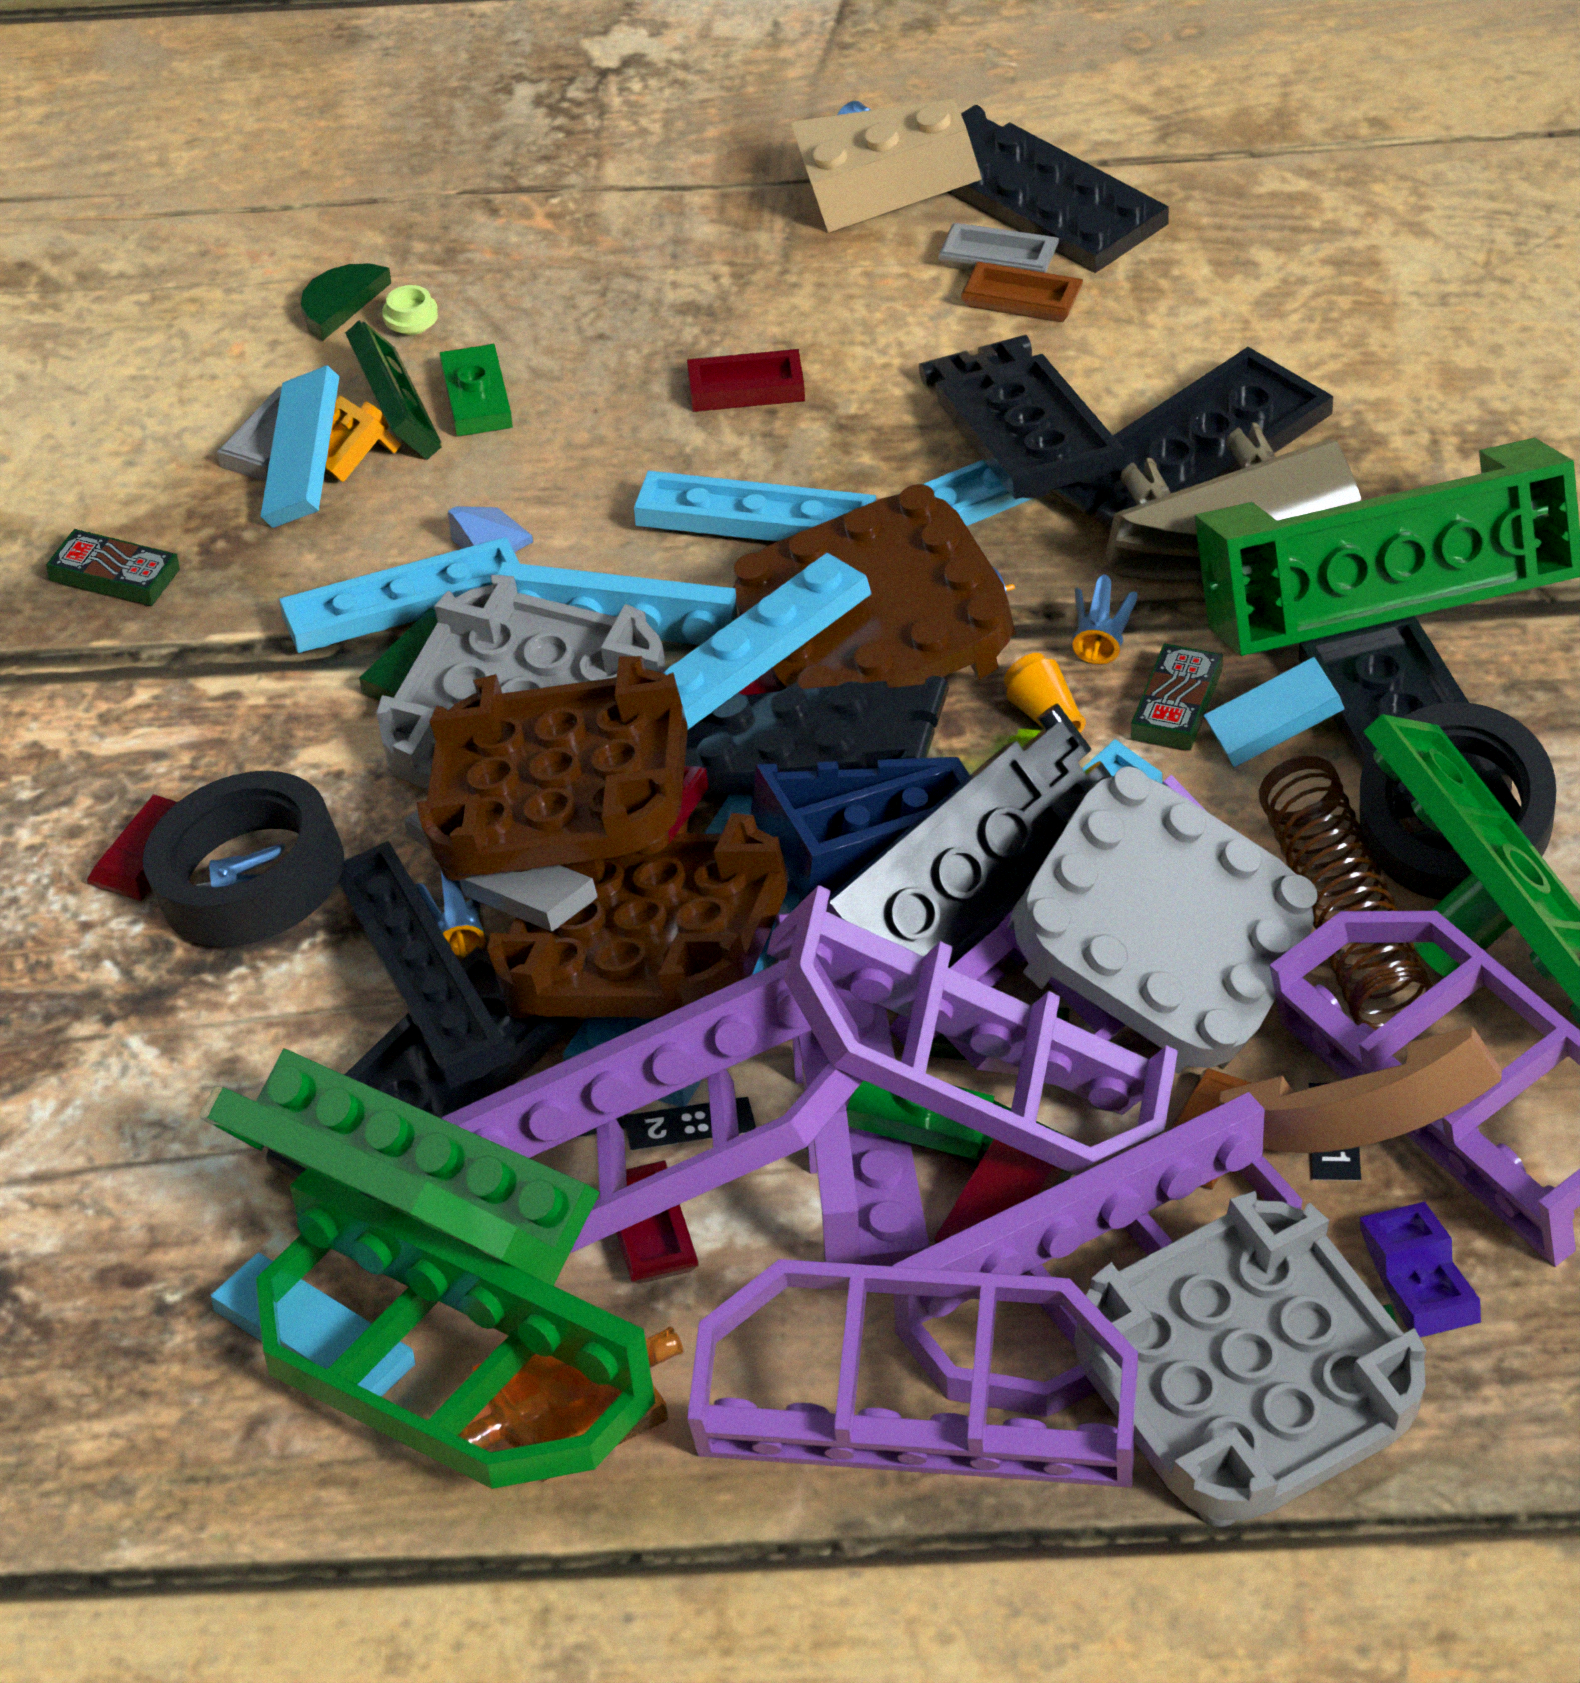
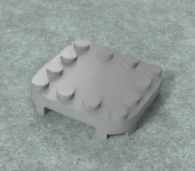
(509, 635)
(1163, 918)
(1254, 1360)

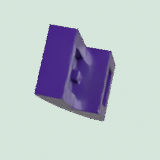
(1419, 1270)

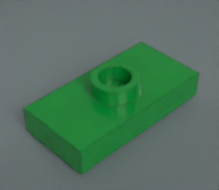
(476, 390)
(898, 1118)

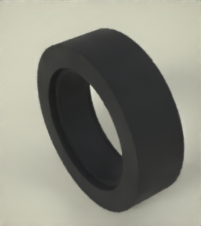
(1474, 731)
(260, 905)

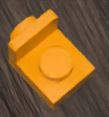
(354, 434)

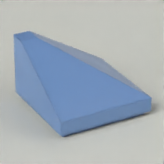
(484, 524)

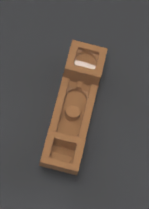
(1362, 1110)

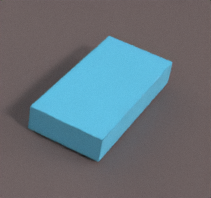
(1274, 712)

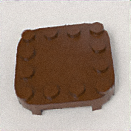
(929, 603)
(555, 773)
(655, 934)

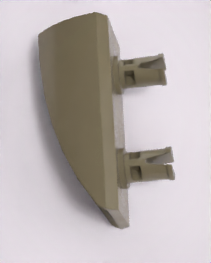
(1160, 533)

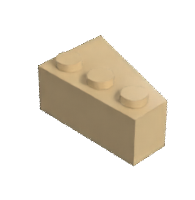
(884, 159)

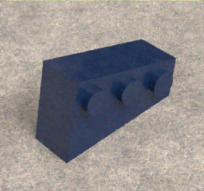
(842, 819)

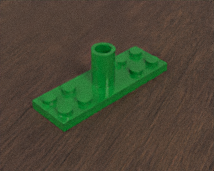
(1508, 875)

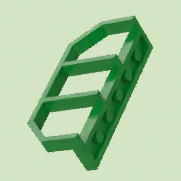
(411, 1162)
(492, 1295)

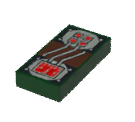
(113, 567)
(1177, 696)

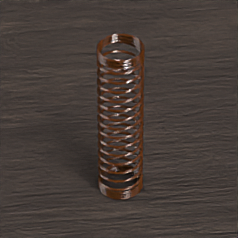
(1309, 817)

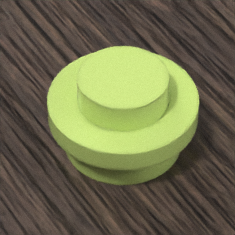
(409, 310)

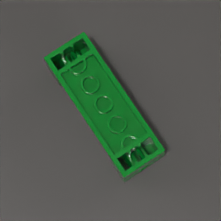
(1392, 553)

